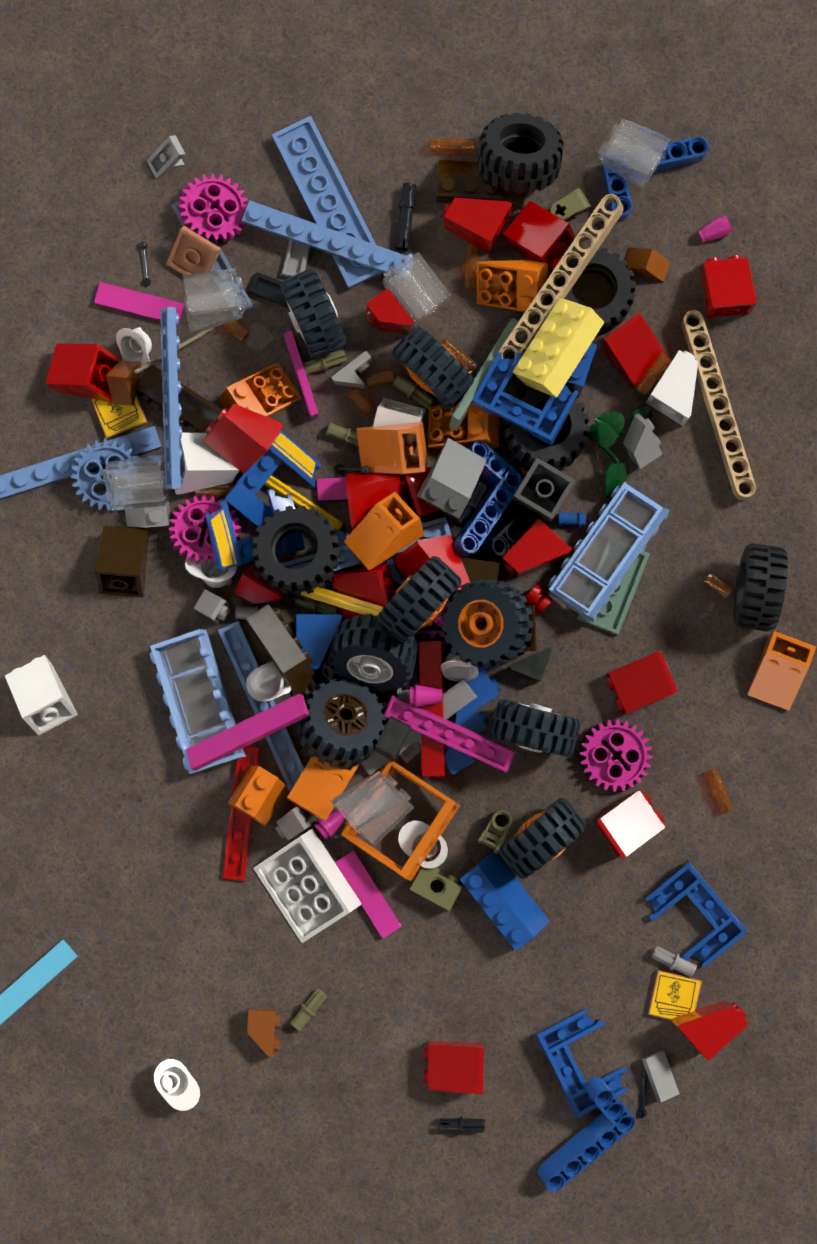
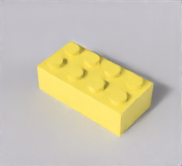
(558, 347)

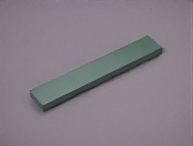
(466, 402)

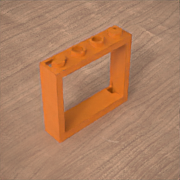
(428, 840)

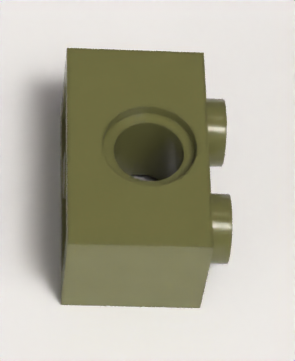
(446, 896)

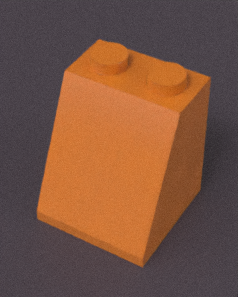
(258, 794)

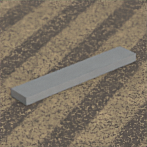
(454, 700)

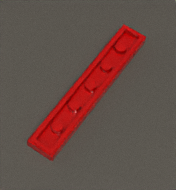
(431, 676)
(239, 824)

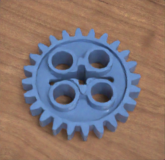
(87, 480)

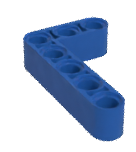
(688, 156)
(489, 504)
(591, 1140)

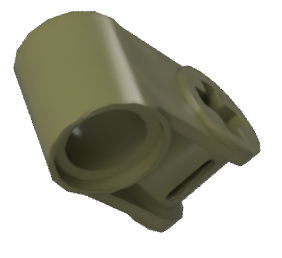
(571, 205)
(495, 832)

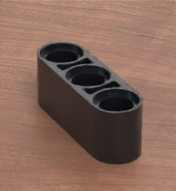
(507, 533)

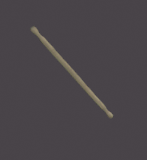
(159, 358)

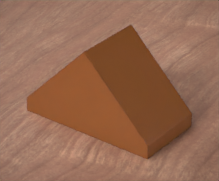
(647, 263)
(123, 382)

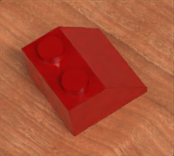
(388, 314)

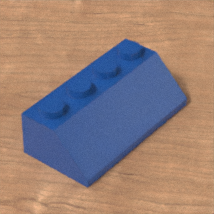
(505, 900)

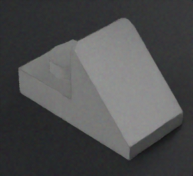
(166, 157)
(347, 375)

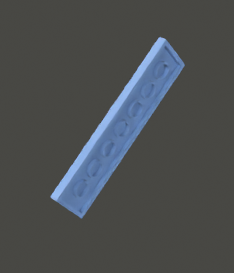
(324, 191)

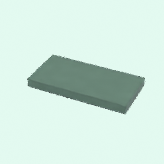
(613, 614)

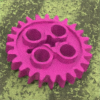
(200, 220)
(184, 525)
(630, 741)

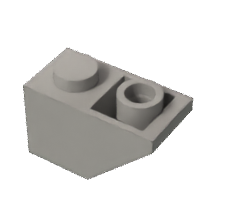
(641, 442)
(212, 606)

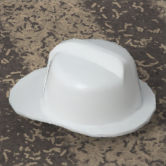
(134, 345)
(209, 573)
(457, 670)
(266, 683)
(411, 835)
(176, 1085)

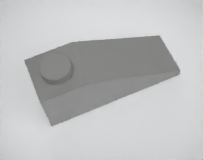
(292, 824)

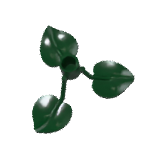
(605, 432)

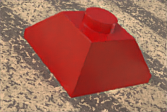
(255, 588)

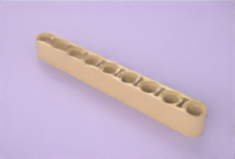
(562, 270)
(717, 416)

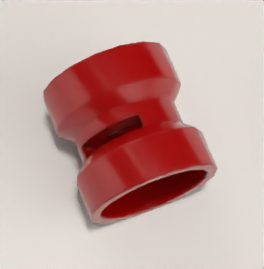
(539, 599)

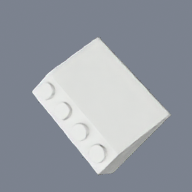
(307, 885)

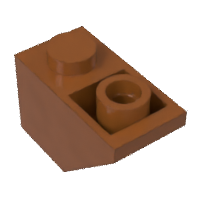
(262, 1028)

